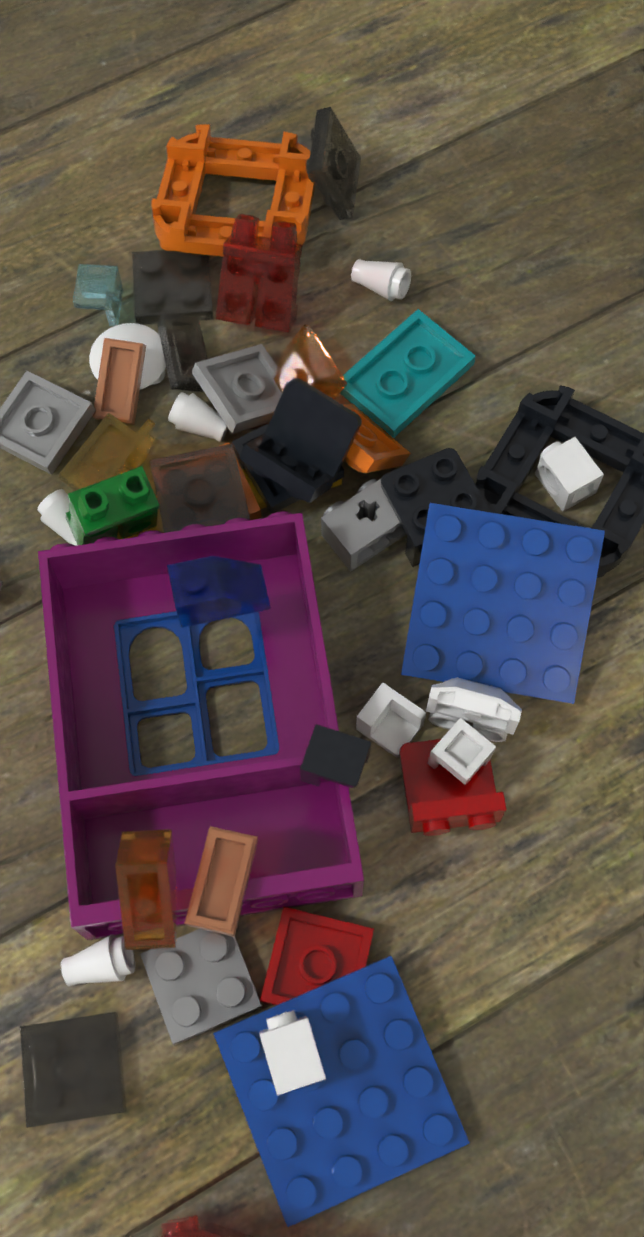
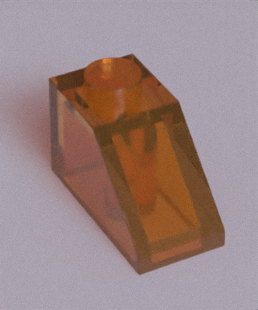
(310, 362)
(147, 889)

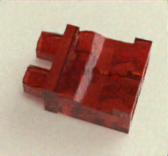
(260, 275)

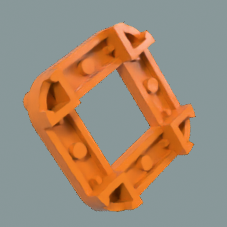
(200, 154)

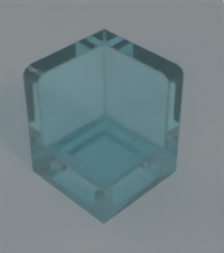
(99, 289)

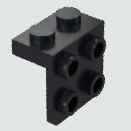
(303, 441)
(433, 479)

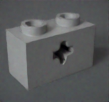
(362, 539)

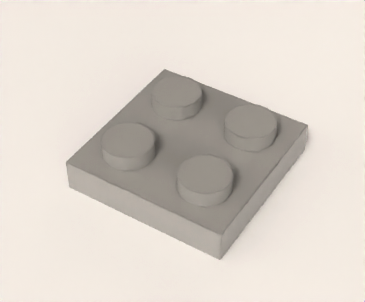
(240, 386)
(42, 421)
(200, 983)

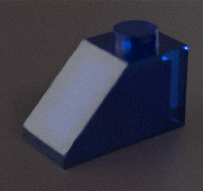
(216, 589)

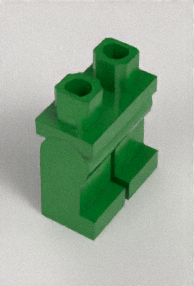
(113, 506)

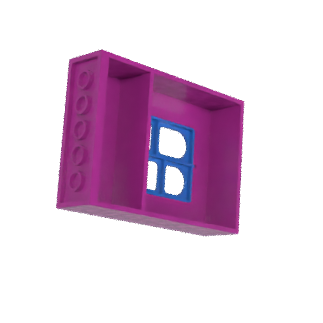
(92, 611)

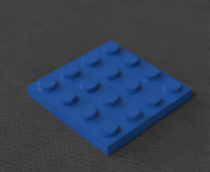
(502, 602)
(373, 1112)

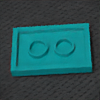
(406, 373)

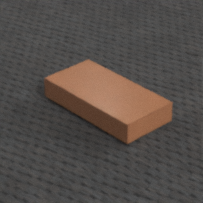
(119, 380)
(221, 881)

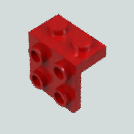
(441, 800)

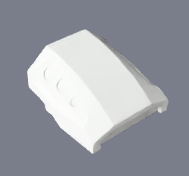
(483, 705)

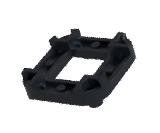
(603, 437)

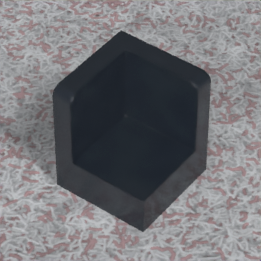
(334, 757)

